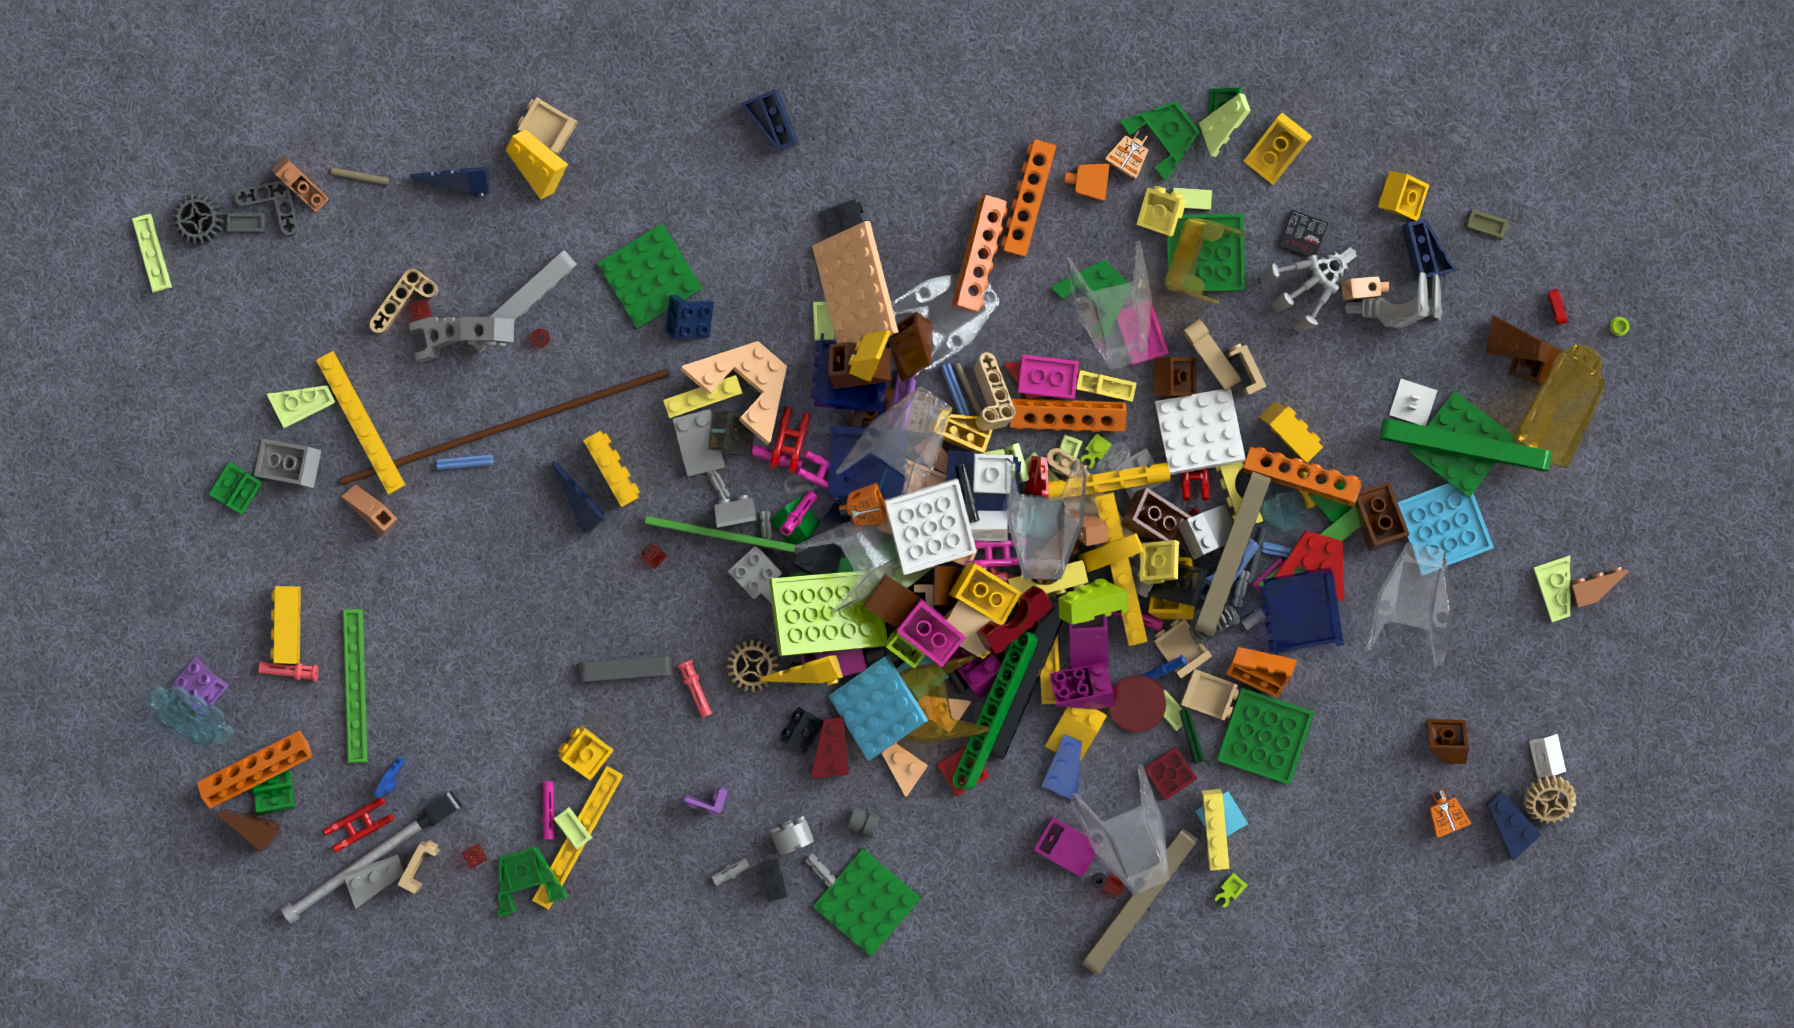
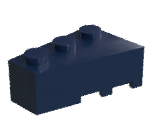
(772, 118)
(1425, 250)
(1511, 825)

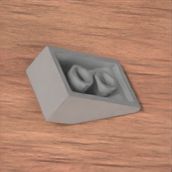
(693, 439)
(287, 463)
(735, 512)
(1207, 531)

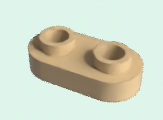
(1064, 462)

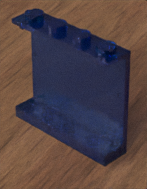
(862, 473)

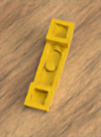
(1111, 553)

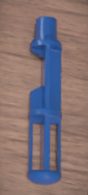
(1167, 667)

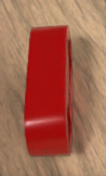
(1557, 307)

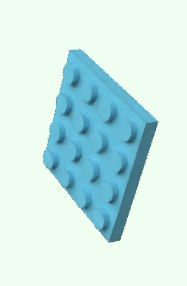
(1447, 522)
(878, 708)

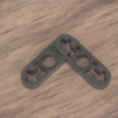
(279, 200)

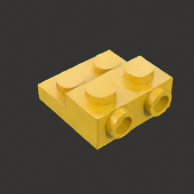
(584, 752)

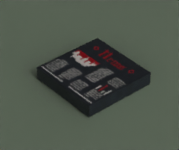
(1303, 234)

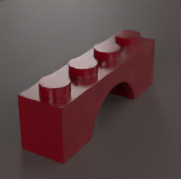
(1033, 606)

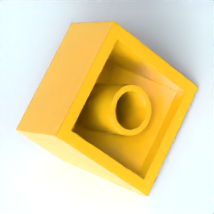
(1403, 195)
(868, 354)

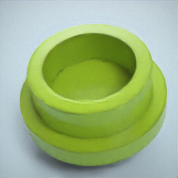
(1619, 326)

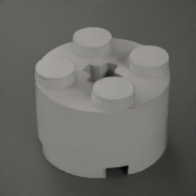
(791, 835)

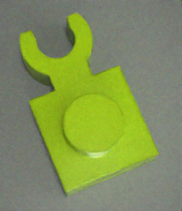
(1097, 448)
(1232, 887)

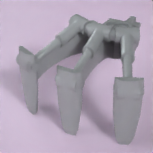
(1322, 276)
(1402, 314)

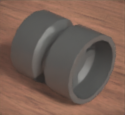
(863, 822)

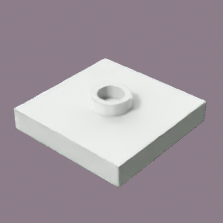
(990, 473)

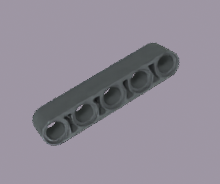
(625, 668)

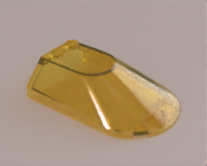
(1563, 404)

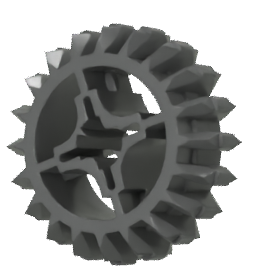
(206, 217)
(1228, 620)

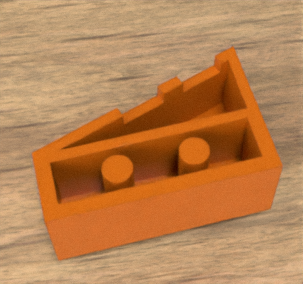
(1261, 670)

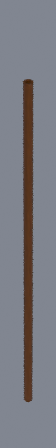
(511, 424)

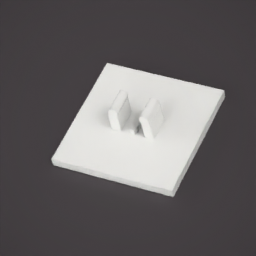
(1413, 402)

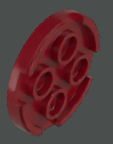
(1138, 703)

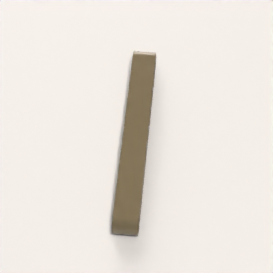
(1233, 553)
(1135, 907)

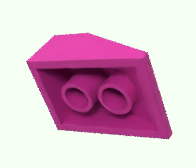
(931, 633)

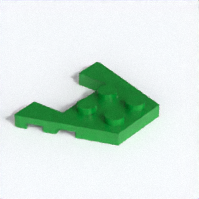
(1171, 128)
(1096, 276)
(523, 871)

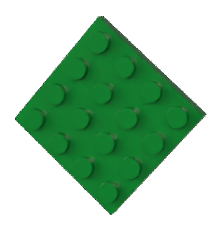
(1219, 261)
(647, 275)
(1461, 471)
(1265, 736)
(867, 902)

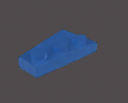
(1064, 769)
(388, 781)

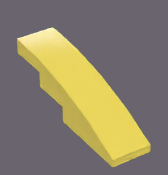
(1105, 385)

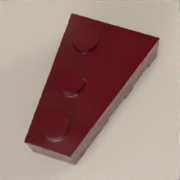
(832, 751)

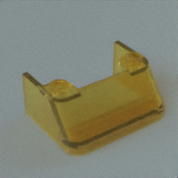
(1180, 271)

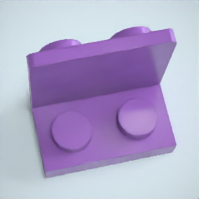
(201, 682)
(719, 799)

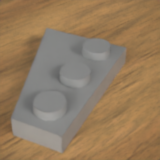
(373, 878)

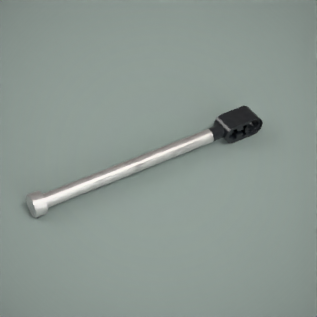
(431, 815)

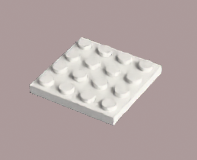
(1200, 431)
(930, 526)

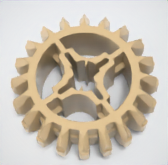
(742, 652)
(1547, 793)

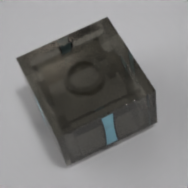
(729, 434)

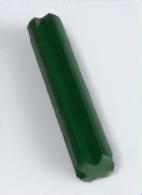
(1191, 735)

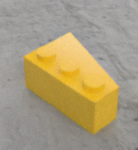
(536, 162)
(1292, 431)
(965, 434)

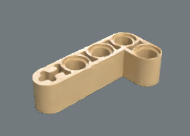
(399, 304)
(1211, 354)
(986, 370)

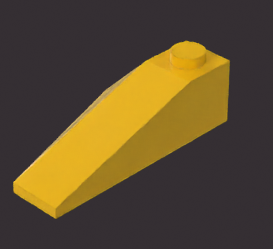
(816, 671)

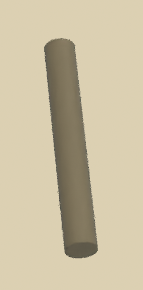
(359, 176)
(968, 389)

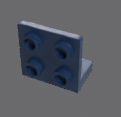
(688, 318)

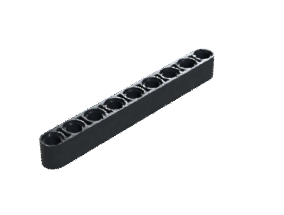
(1046, 634)

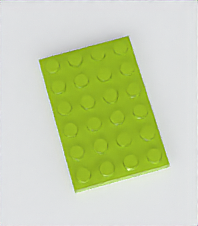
(804, 618)

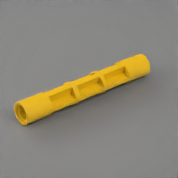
(1118, 479)

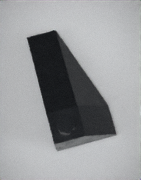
(823, 558)

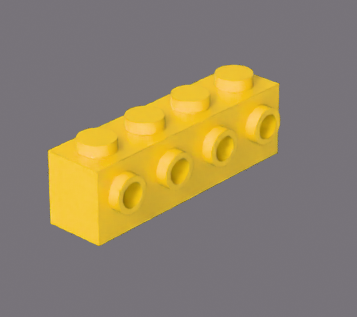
(611, 468)
(286, 624)

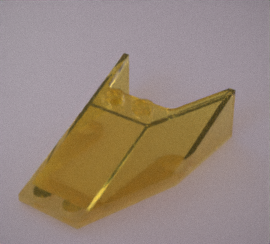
(930, 692)

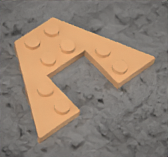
(759, 369)
(906, 766)

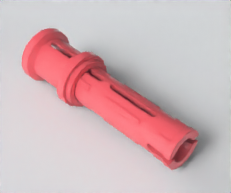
(298, 672)
(691, 679)

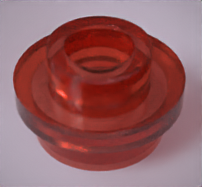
(535, 342)

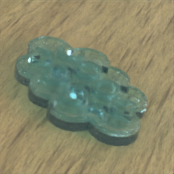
(190, 715)

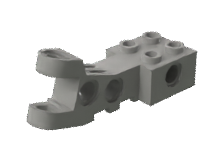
(474, 330)
(754, 573)

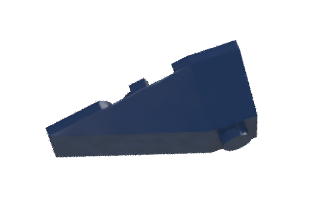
(468, 180)
(584, 508)

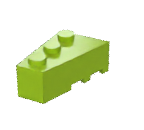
(1092, 600)

